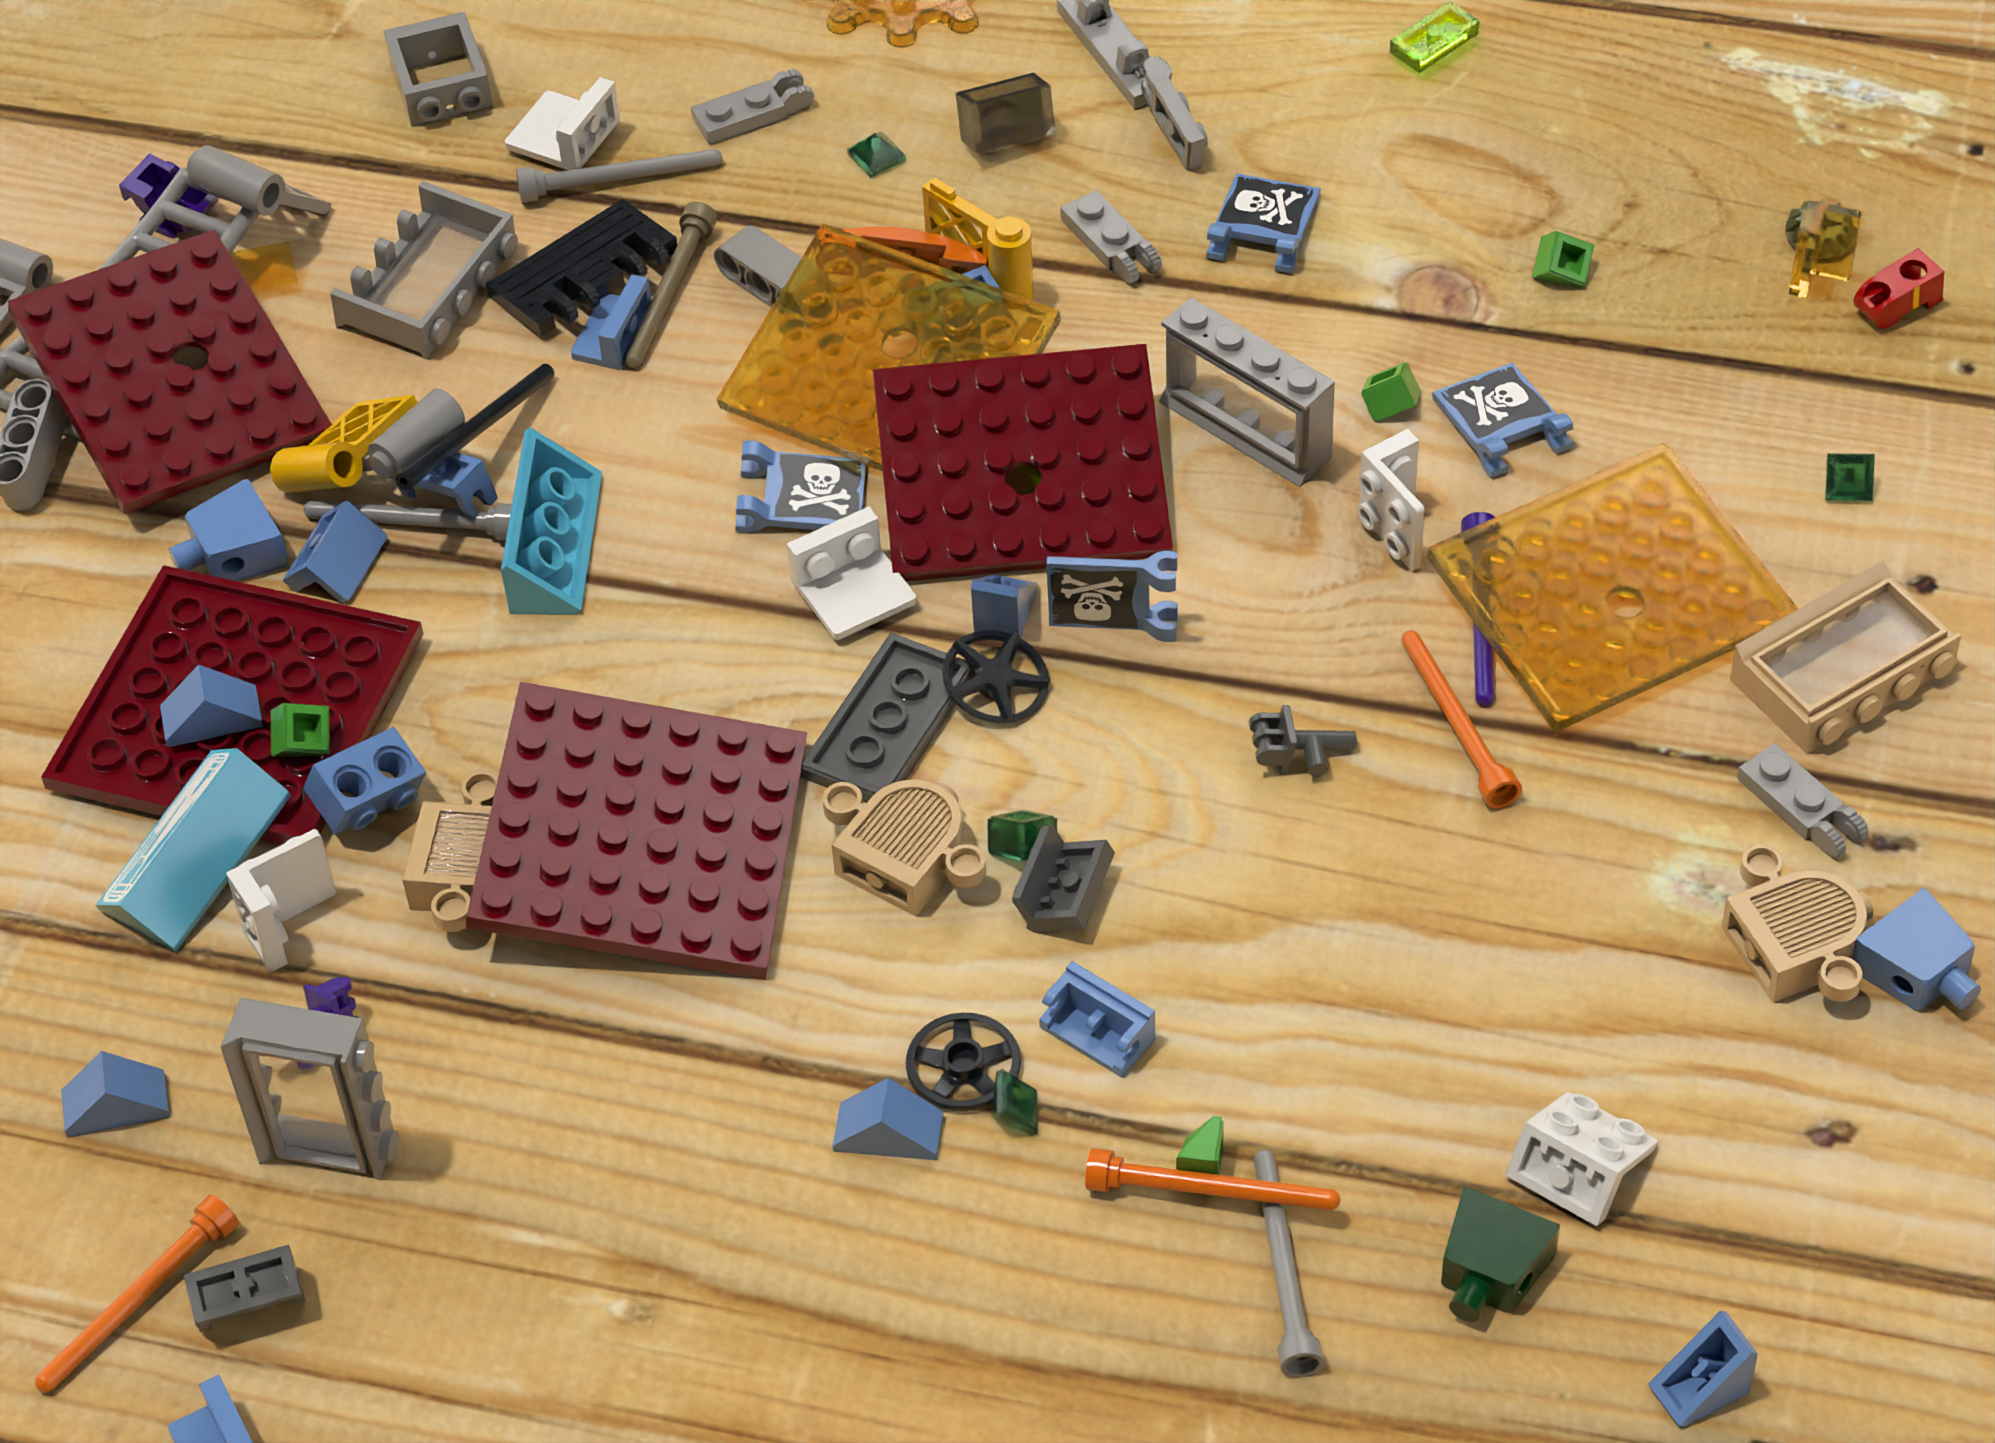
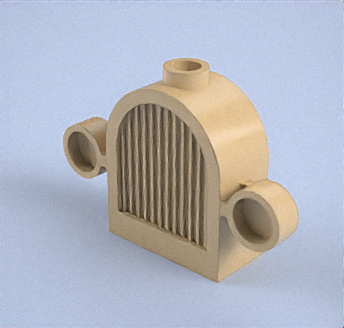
(902, 841)
(448, 852)
(1796, 927)

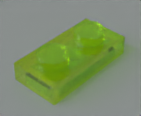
(1434, 37)

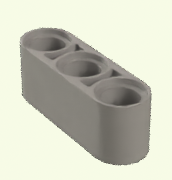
(756, 263)
(29, 443)

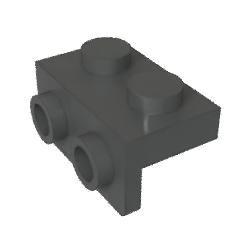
(1061, 881)

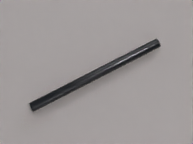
(474, 427)

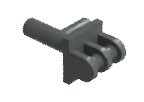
(1278, 739)

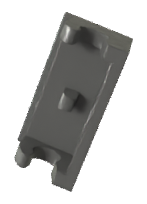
(243, 1286)

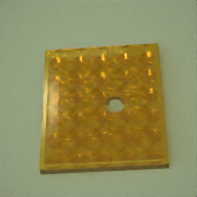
(827, 332)
(1634, 529)

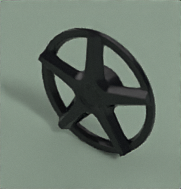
(996, 676)
(961, 1061)

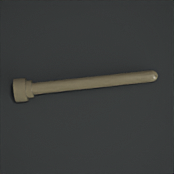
(696, 224)

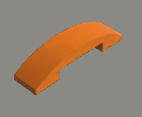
(925, 246)

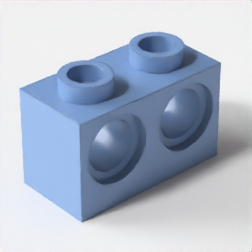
(359, 773)

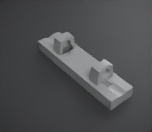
(1109, 44)

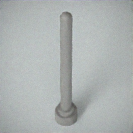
(535, 183)
(494, 521)
(1299, 1350)

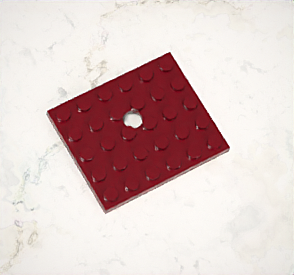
(155, 422)
(965, 424)

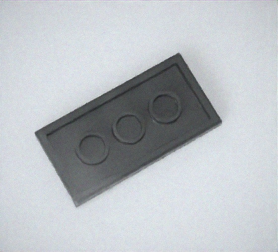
(886, 718)

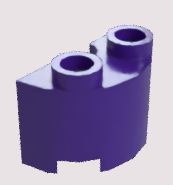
(148, 183)

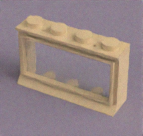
(1843, 658)

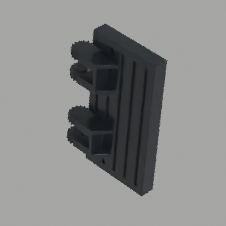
(581, 267)

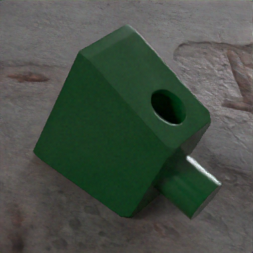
(1494, 1254)

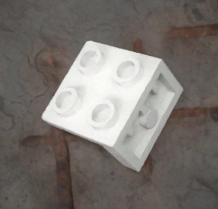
(567, 129)
(1389, 497)
(847, 575)
(278, 888)
(1578, 1155)

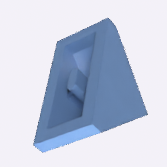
(1001, 603)
(209, 707)
(113, 1095)
(888, 1123)
(1707, 1372)

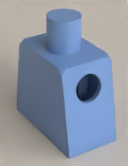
(231, 536)
(1918, 955)

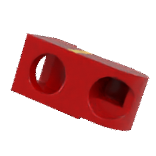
(1900, 289)

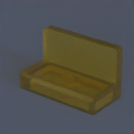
(1824, 245)
(267, 266)

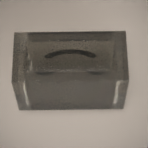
(1005, 113)

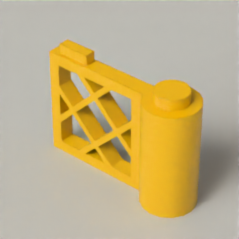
(1003, 240)
(337, 453)

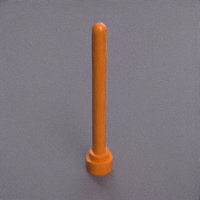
(1496, 782)
(1109, 1171)
(211, 1221)

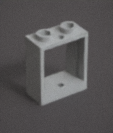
(432, 43)

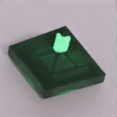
(876, 154)
(1849, 476)
(1015, 1103)

